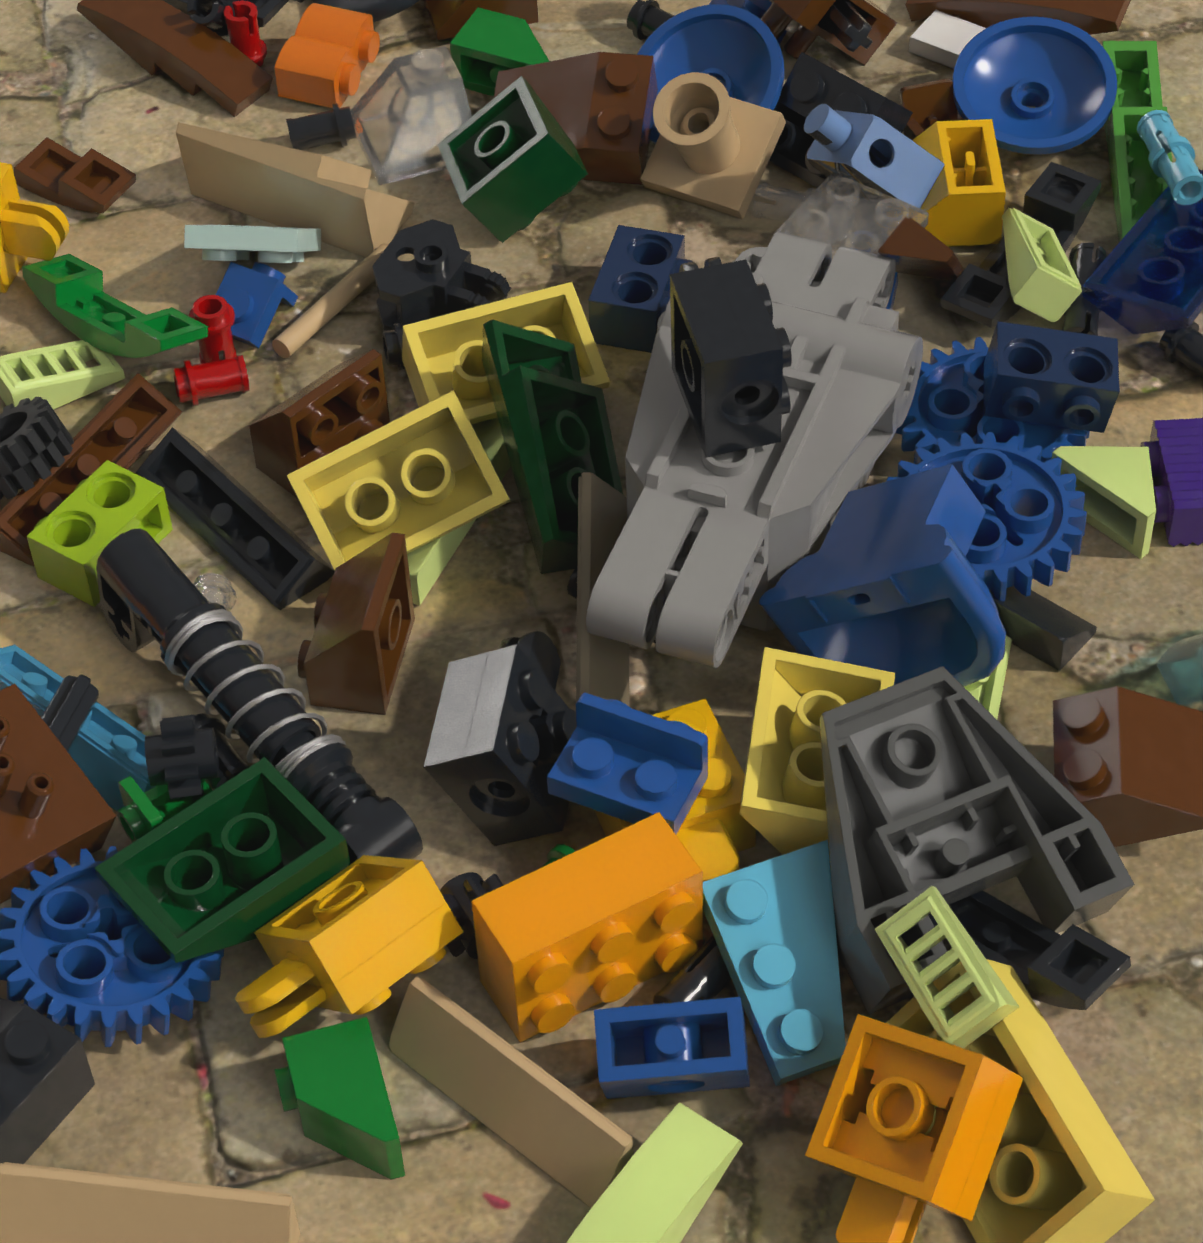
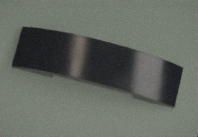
(1057, 199)
(1053, 967)

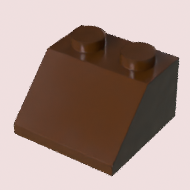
(361, 630)
(1131, 762)

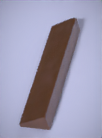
(920, 252)
(115, 434)

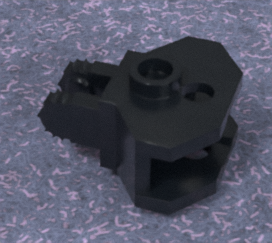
(435, 281)

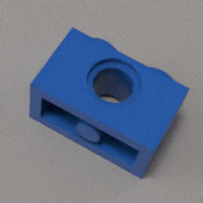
(671, 1048)

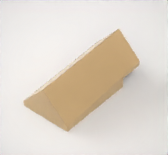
(291, 188)

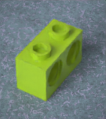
(98, 511)

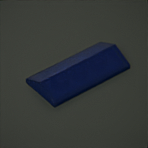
(1154, 271)

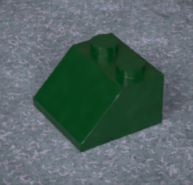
(511, 160)

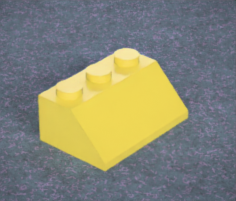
(447, 349)
(403, 478)
(784, 760)

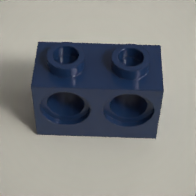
(634, 287)
(1051, 377)

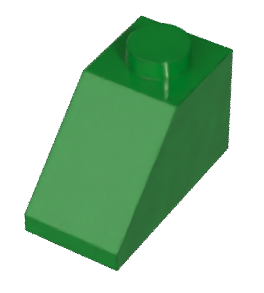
(493, 44)
(342, 1094)

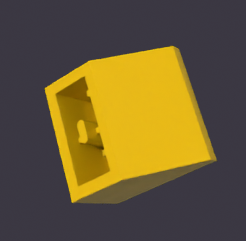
(970, 190)

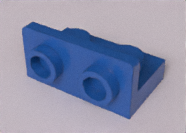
(630, 763)

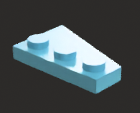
(783, 957)

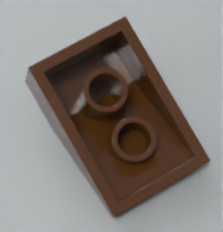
(601, 105)

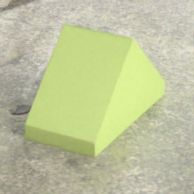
(1116, 491)

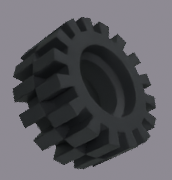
(30, 444)

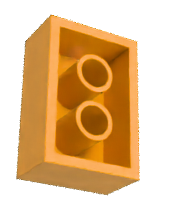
(589, 927)

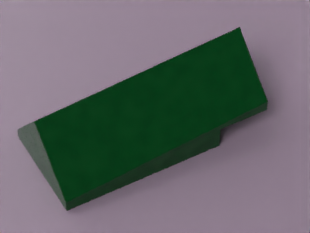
(550, 432)

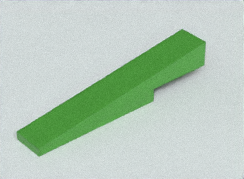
(1138, 92)

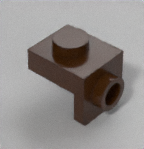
(929, 103)

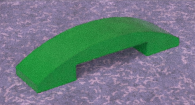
(77, 300)

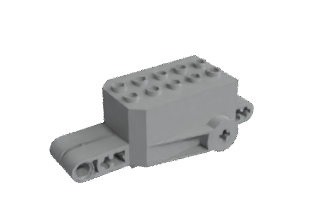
(727, 526)

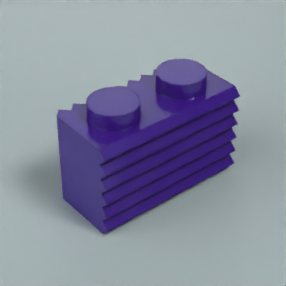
(1178, 478)

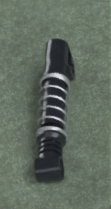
(153, 600)

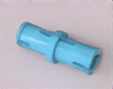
(1162, 138)

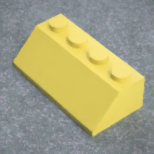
(1058, 1160)

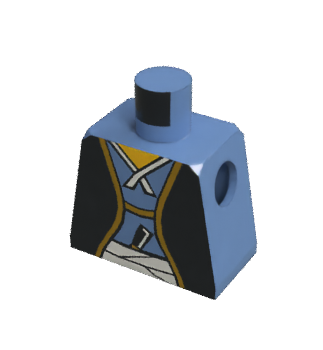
(860, 147)

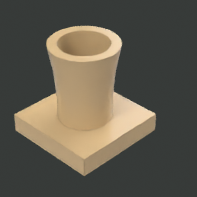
(710, 144)

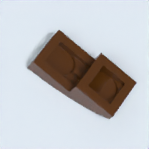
(73, 181)

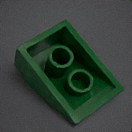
(226, 864)

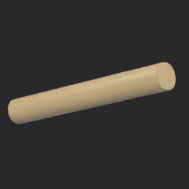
(327, 306)

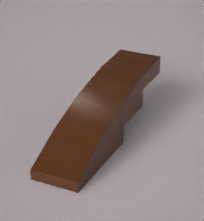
(1088, 15)
(187, 51)

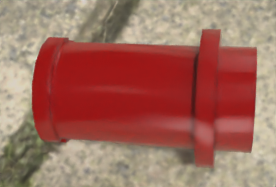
(244, 30)
(219, 318)
(210, 379)

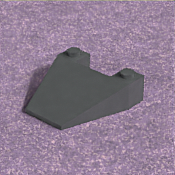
(946, 799)

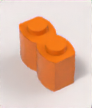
(326, 55)

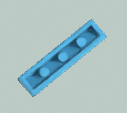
(105, 746)

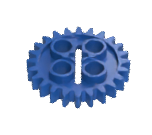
(952, 402)
(1030, 514)
(89, 960)

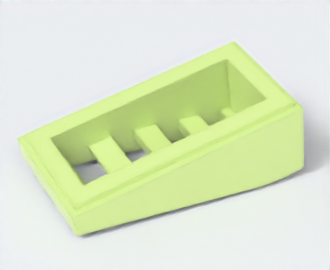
(1038, 267)
(44, 374)
(979, 1015)

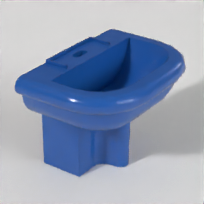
(896, 584)

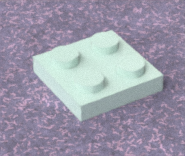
(237, 241)

